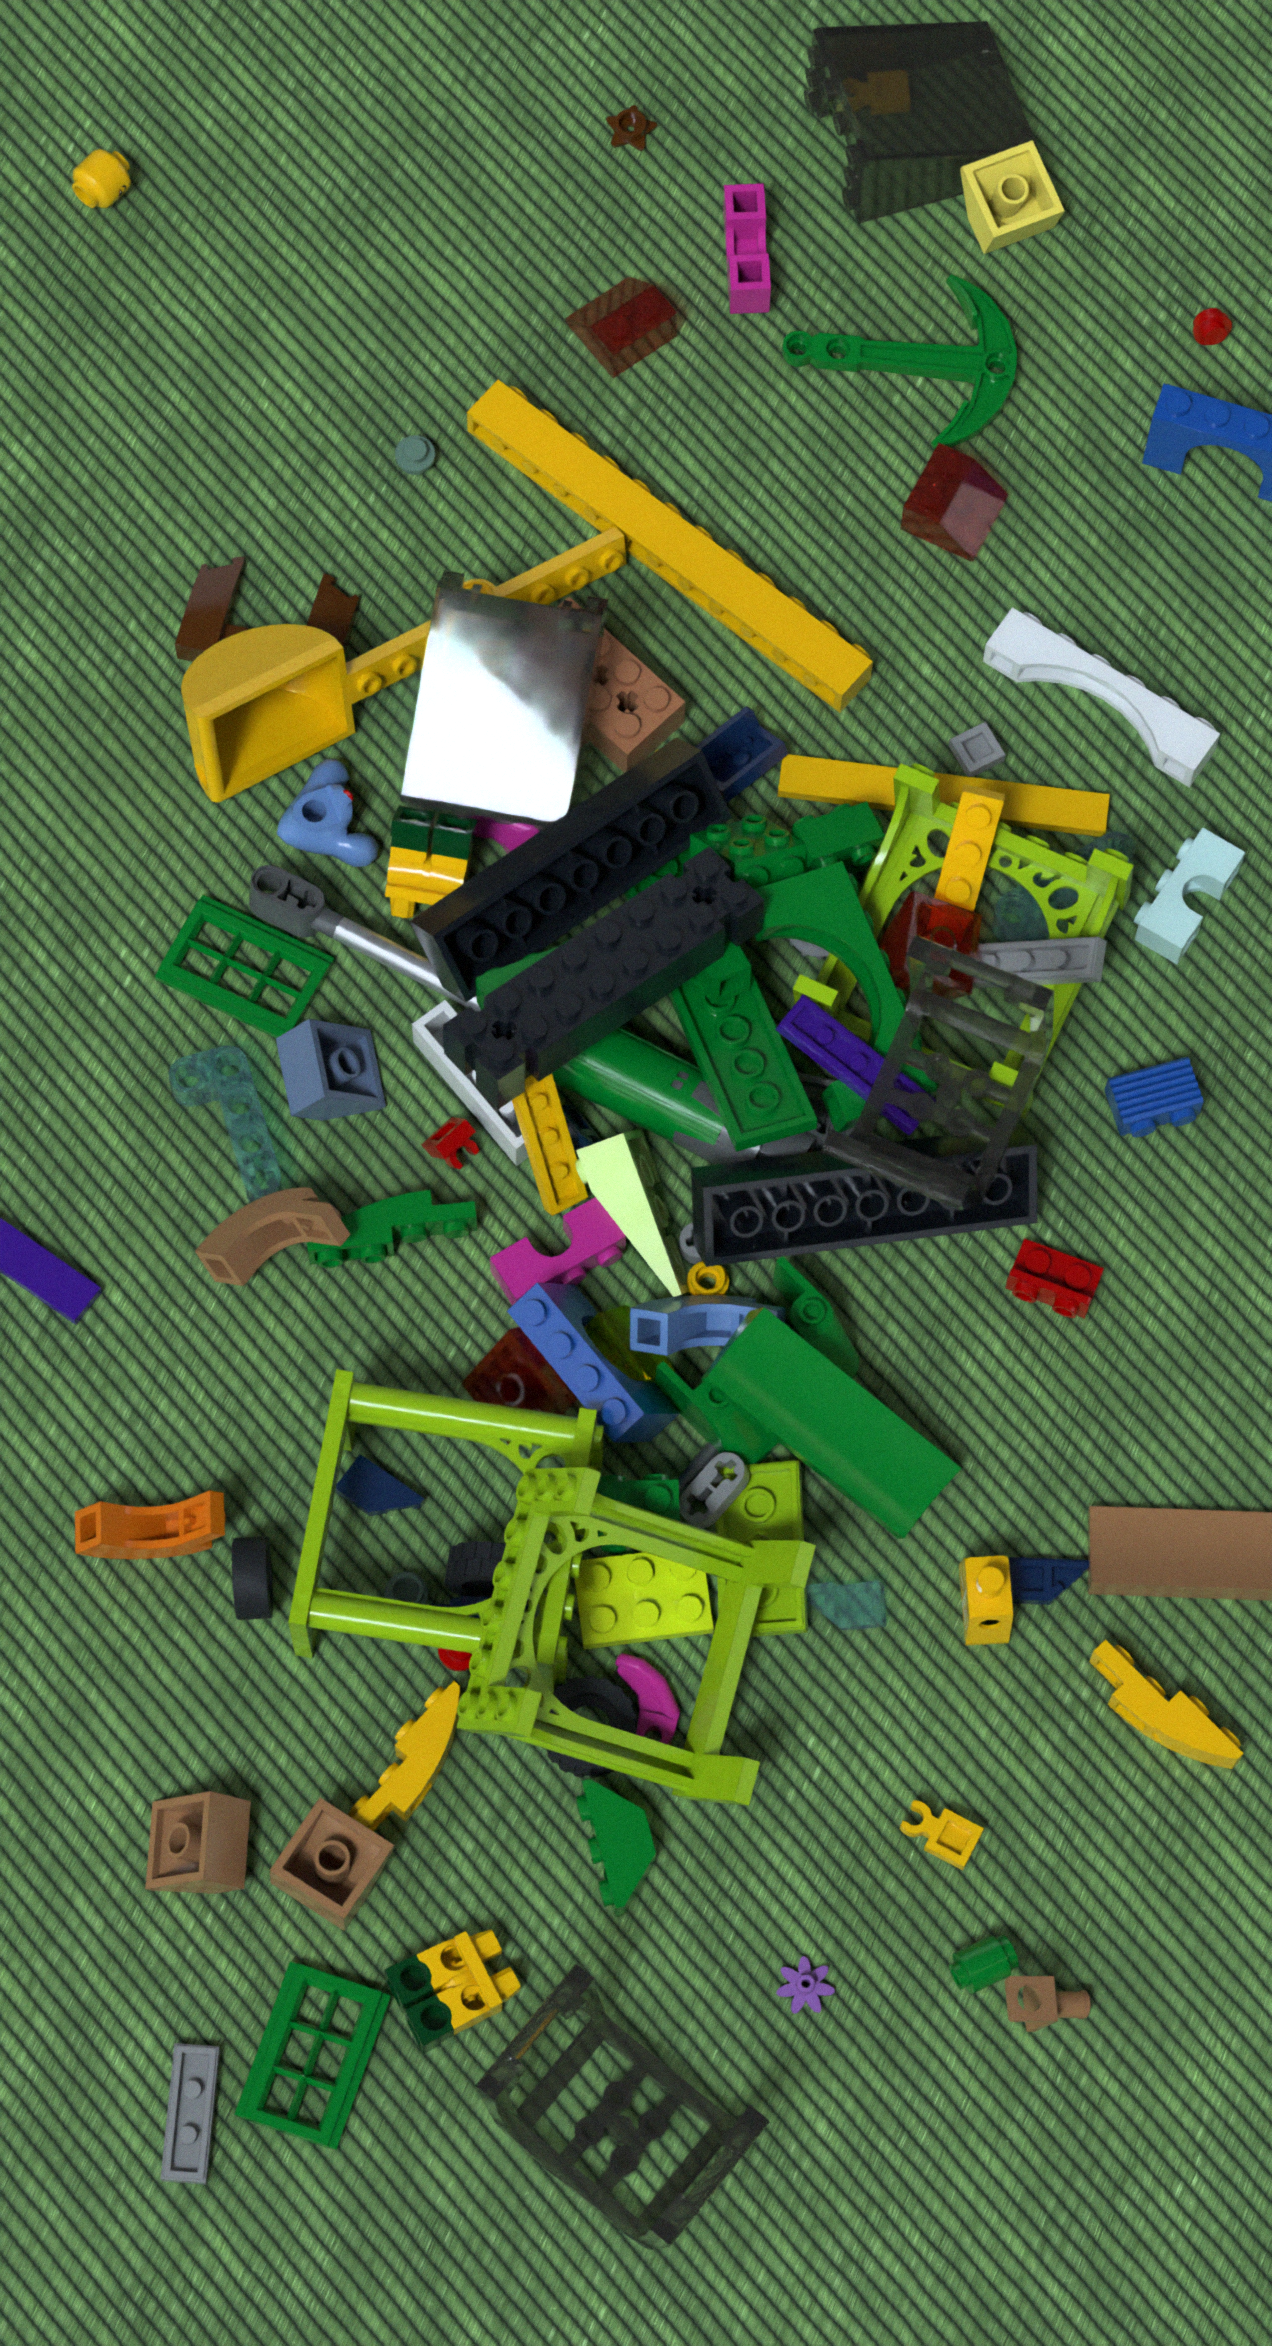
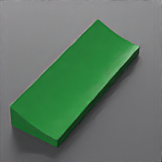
(830, 1422)

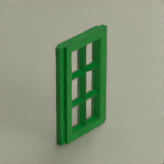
(256, 933)
(351, 2070)

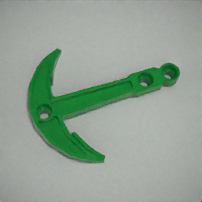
(939, 361)

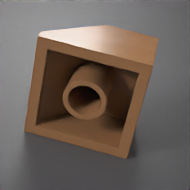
(198, 1844)
(331, 1864)

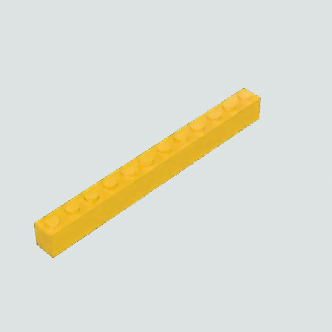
(670, 545)

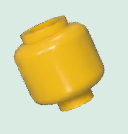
(101, 178)

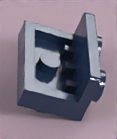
(740, 752)

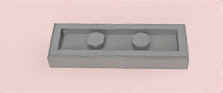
(190, 2114)

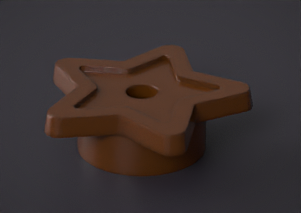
(630, 118)

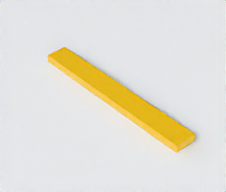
(1022, 807)

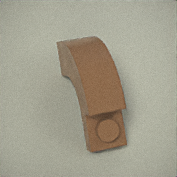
(265, 1227)

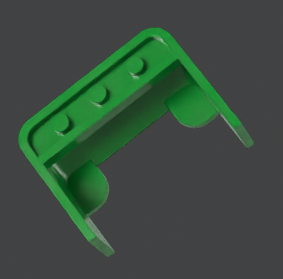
(720, 1420)

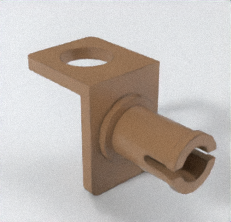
(1042, 2002)

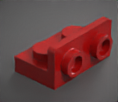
(1053, 1279)

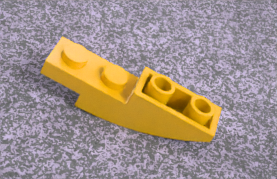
(1174, 1724)
(423, 1749)

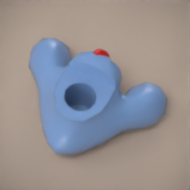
(321, 815)

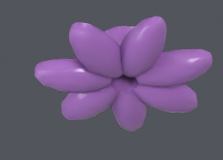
(803, 1994)

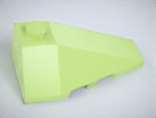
(623, 1180)

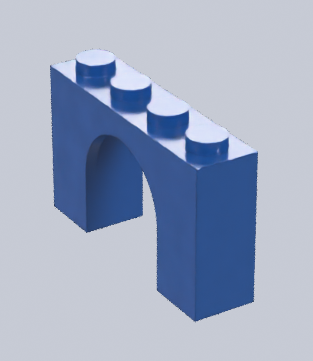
(1193, 419)
(555, 1323)

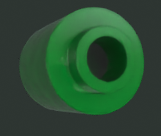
(983, 1963)

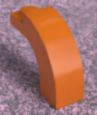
(150, 1532)

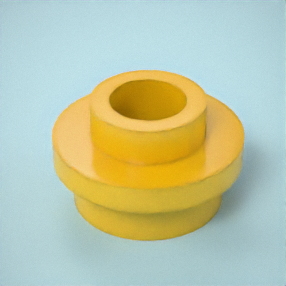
(715, 1272)

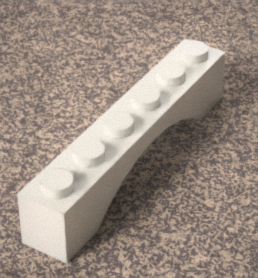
(1032, 652)

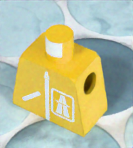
(984, 1597)

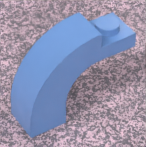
(689, 1321)

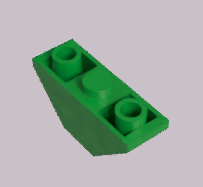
(619, 1843)

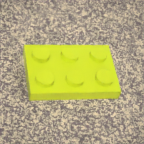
(640, 1600)

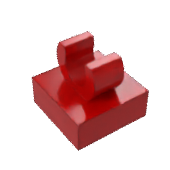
(448, 1139)

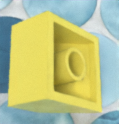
(1009, 197)

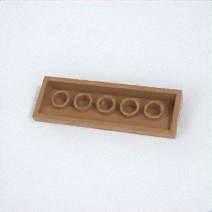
(1180, 1553)

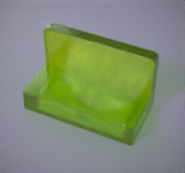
(611, 1336)

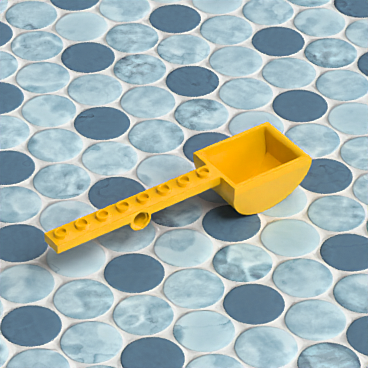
(289, 693)

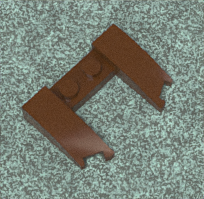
(213, 600)

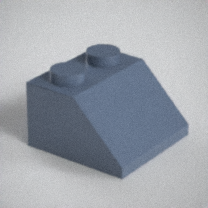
(329, 1070)

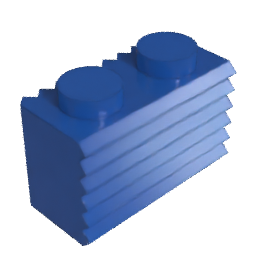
(1154, 1097)

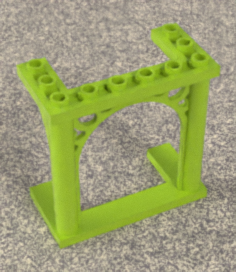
(1101, 888)
(572, 1438)
(515, 1712)

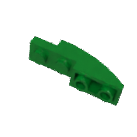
(398, 1217)

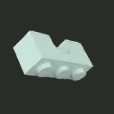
(1204, 866)

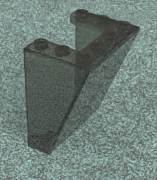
(912, 108)
(504, 705)

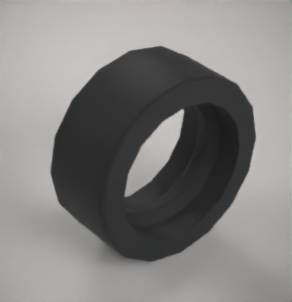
(252, 1578)

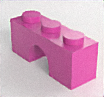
(746, 248)
(593, 1240)

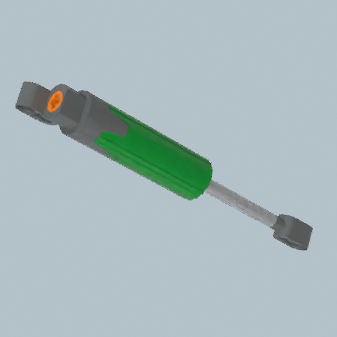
(616, 1072)

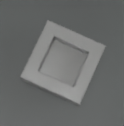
(977, 750)

